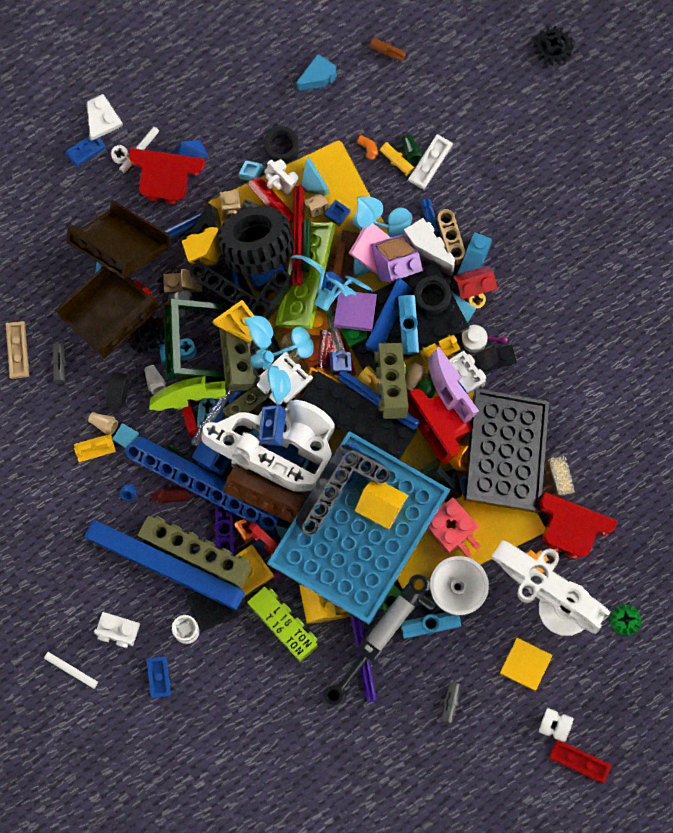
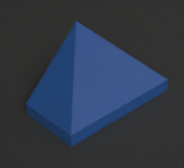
(190, 149)

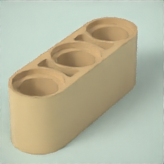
(451, 229)

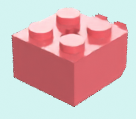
(464, 528)

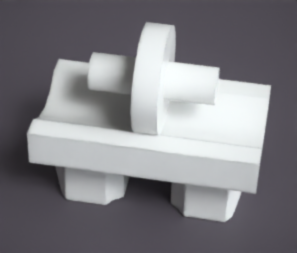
(278, 178)

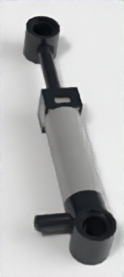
(380, 635)

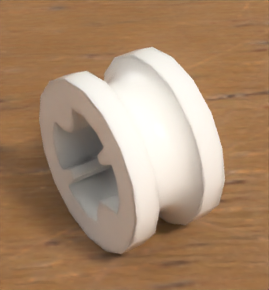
(123, 158)

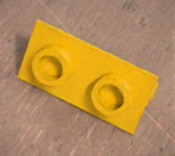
(447, 345)
(94, 448)

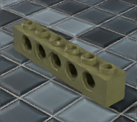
(154, 526)

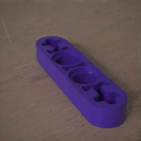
(225, 538)

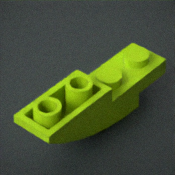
(179, 393)

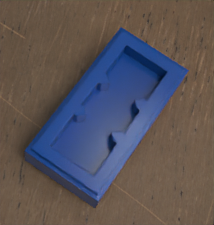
(84, 151)

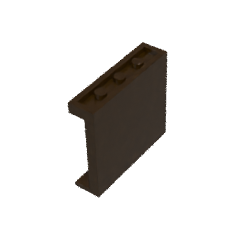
(119, 240)
(107, 310)

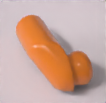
(369, 145)

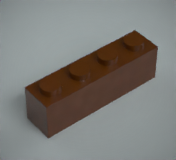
(263, 493)

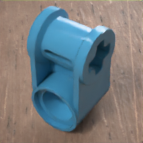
(192, 351)

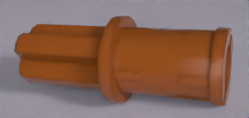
(387, 49)

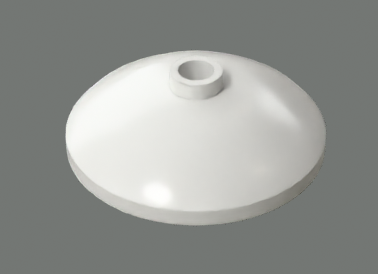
(468, 575)

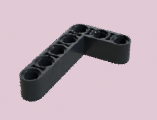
(239, 294)
(336, 484)

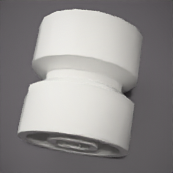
(185, 629)
(562, 728)

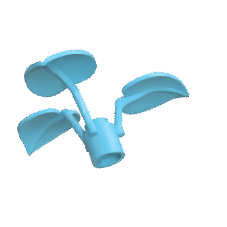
(367, 212)
(326, 296)
(261, 332)

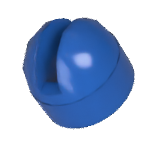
(124, 492)

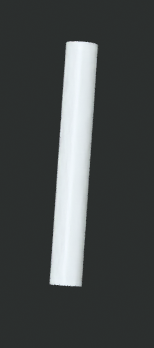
(143, 144)
(71, 670)

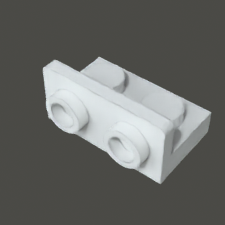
(471, 376)
(117, 629)

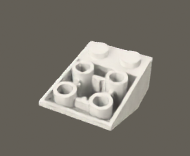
(429, 246)

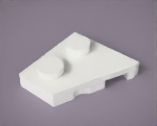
(101, 117)

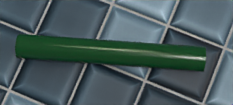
(306, 244)

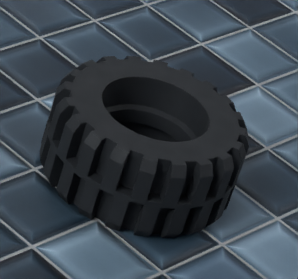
(260, 255)

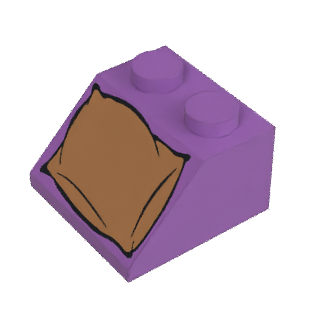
(396, 258)

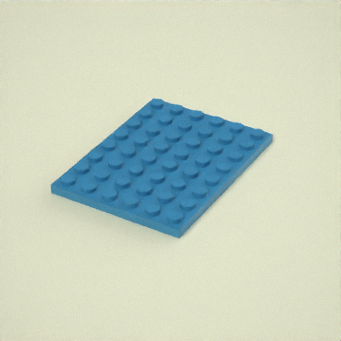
(351, 556)

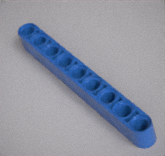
(196, 480)
(164, 565)

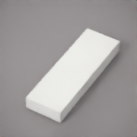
(430, 162)

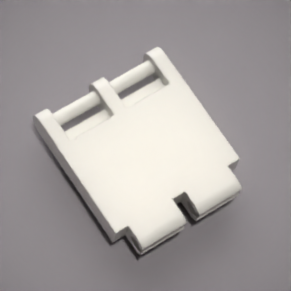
(297, 381)

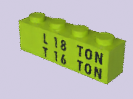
(282, 624)

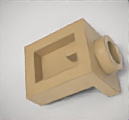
(230, 202)
(316, 205)
(287, 342)

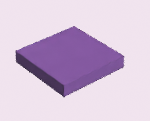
(355, 311)

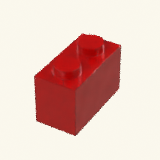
(475, 282)

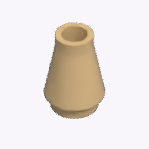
(414, 376)
(103, 422)

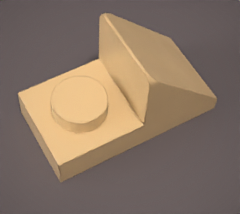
(181, 281)

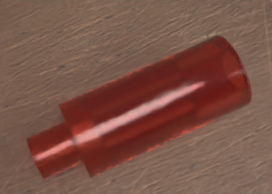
(171, 495)

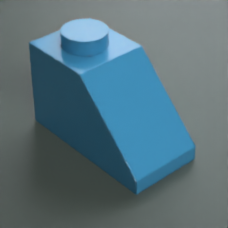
(317, 74)

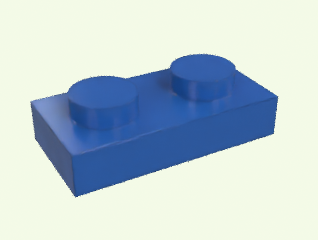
(158, 677)

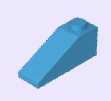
(475, 254)

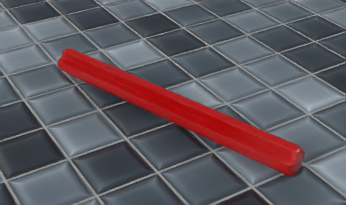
(298, 217)

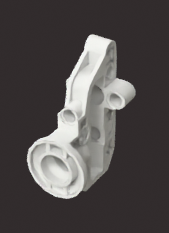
(303, 428)
(552, 592)

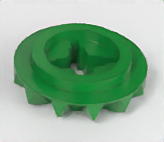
(620, 627)

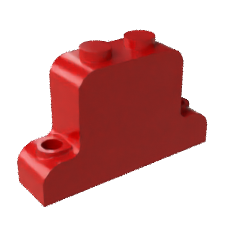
(165, 173)
(438, 425)
(572, 526)

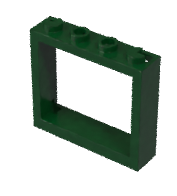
(172, 338)

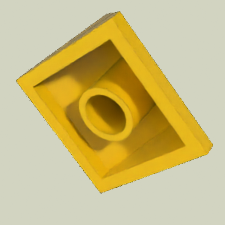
(381, 503)

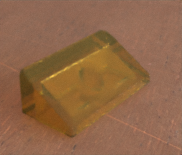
(561, 476)

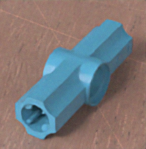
(409, 337)
(417, 626)

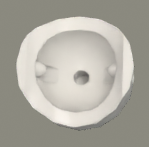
(474, 339)

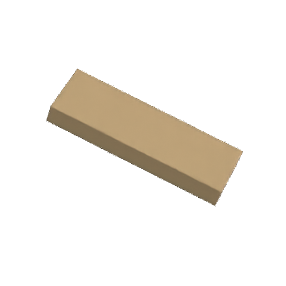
(17, 349)

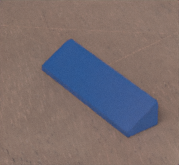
(387, 316)

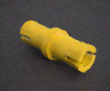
(397, 159)

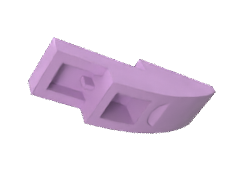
(449, 390)

